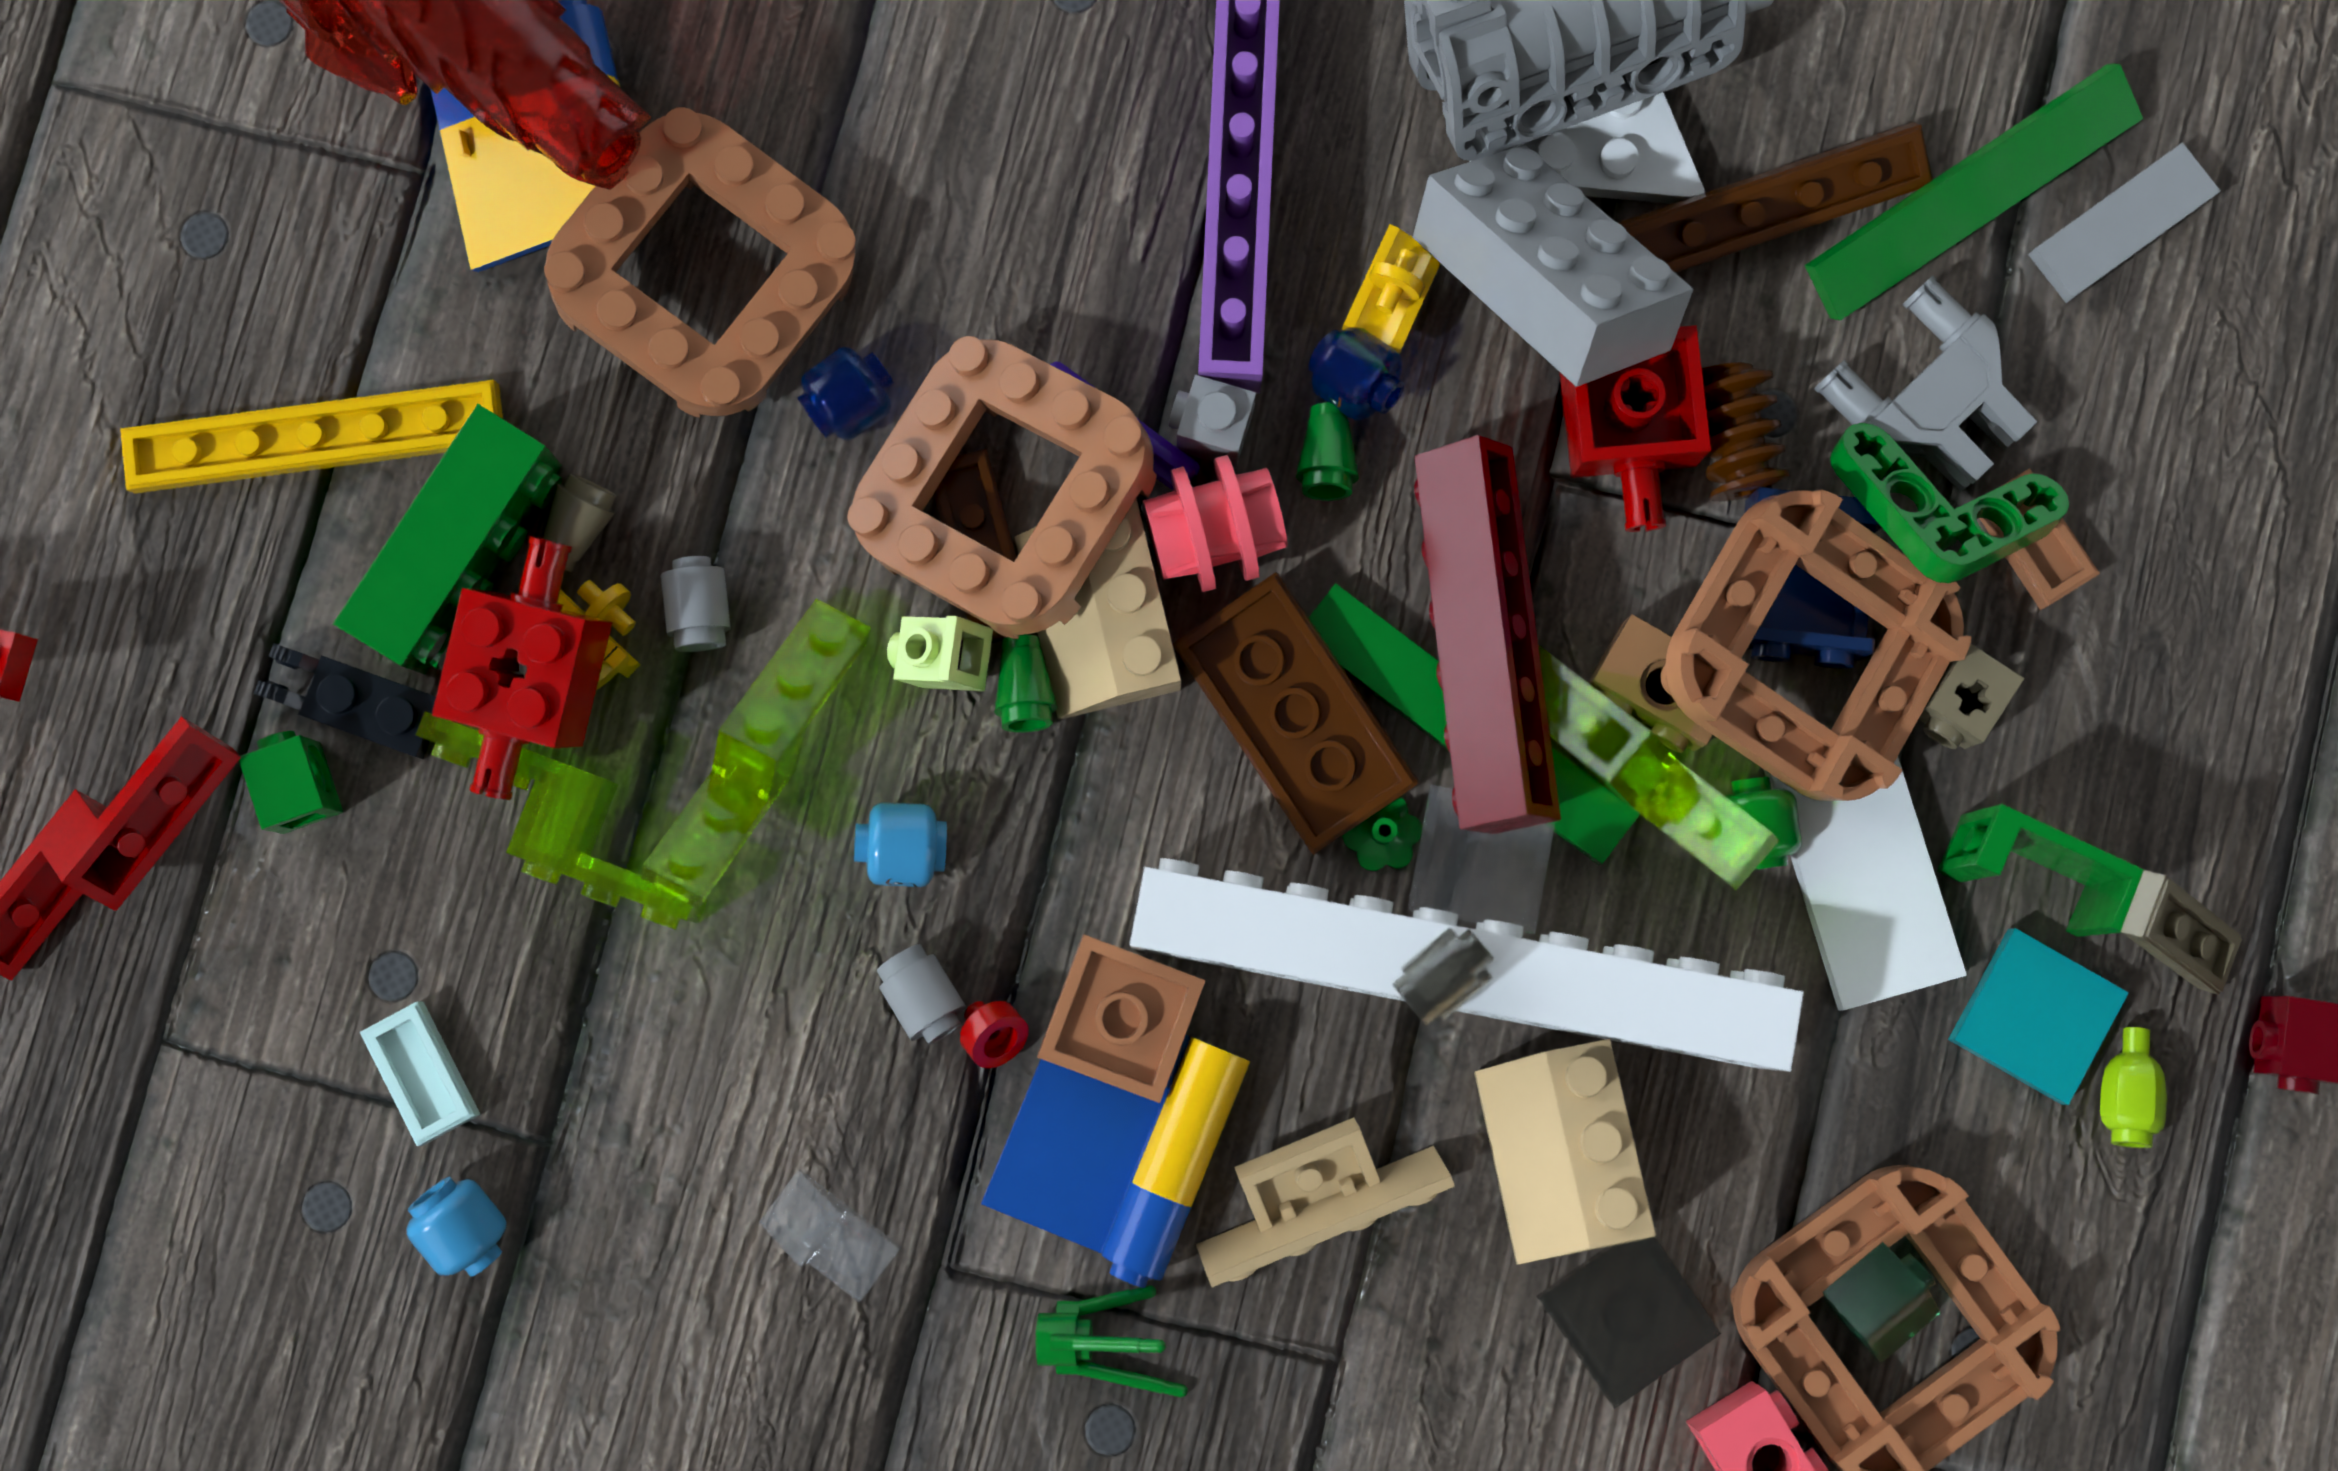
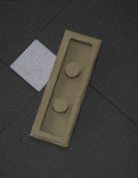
(2181, 932)

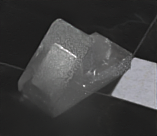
(829, 1236)

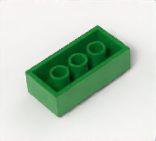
(451, 540)

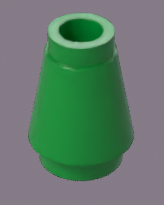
(1327, 456)
(1024, 687)

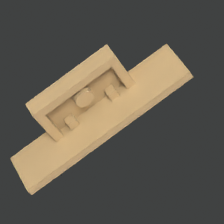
(1314, 1194)

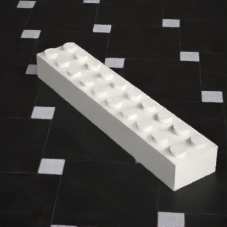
(1534, 983)

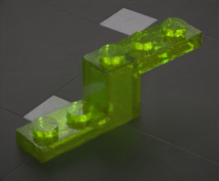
(756, 753)
(1649, 778)
(562, 825)

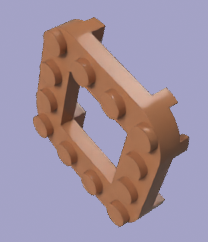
(767, 333)
(1074, 530)
(1920, 641)
(1954, 1402)

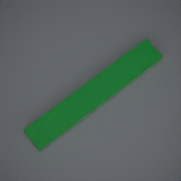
(1974, 191)
(1408, 683)

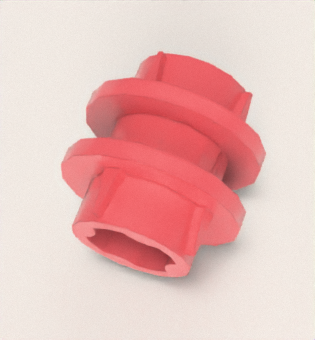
(1215, 523)

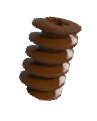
(1740, 431)

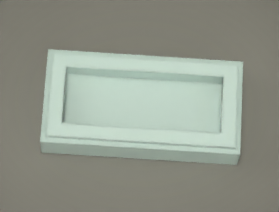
(420, 1073)

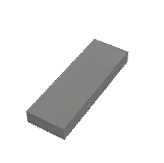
(2124, 222)

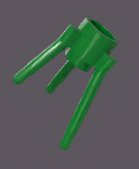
(1067, 1340)

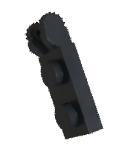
(354, 701)

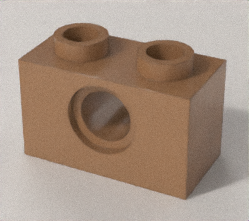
(1622, 676)

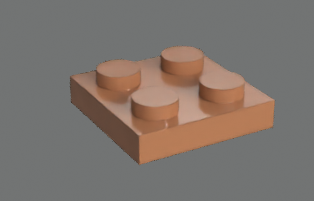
(1121, 1018)

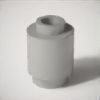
(695, 604)
(921, 994)

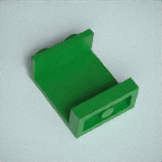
(1989, 834)

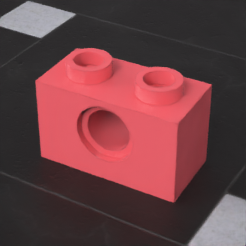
(1743, 1424)

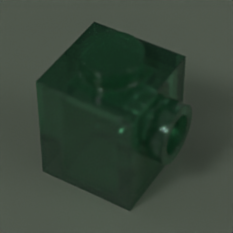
(1884, 1300)

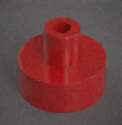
(993, 1033)

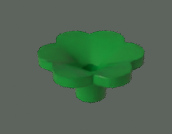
(1394, 850)

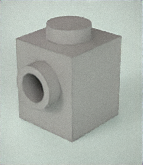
(1212, 419)

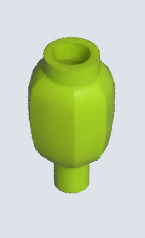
(2133, 1092)

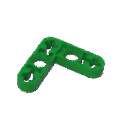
(1869, 454)

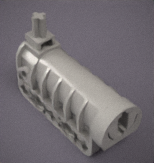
(1577, 54)

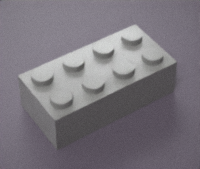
(1551, 264)

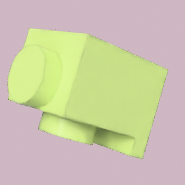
(929, 651)

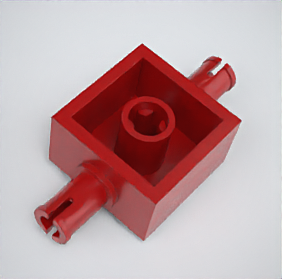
(1637, 446)
(483, 660)

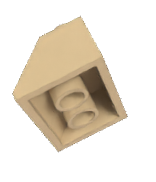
(1119, 638)
(1564, 1152)

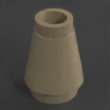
(578, 515)

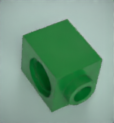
(290, 782)

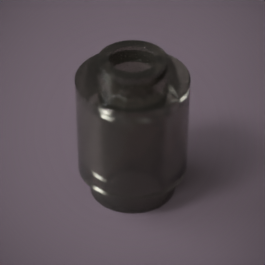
(1444, 975)

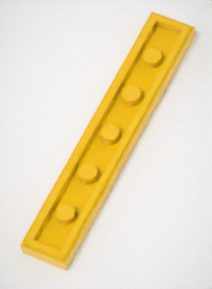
(300, 437)

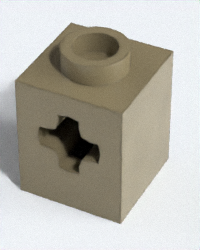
(1989, 691)

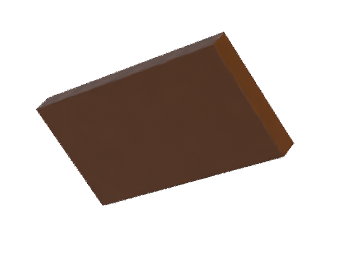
(1295, 713)

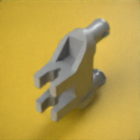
(1954, 386)

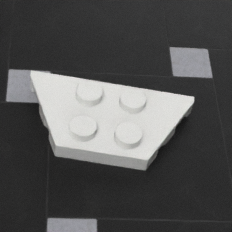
(1624, 154)

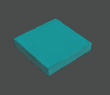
(2038, 1016)

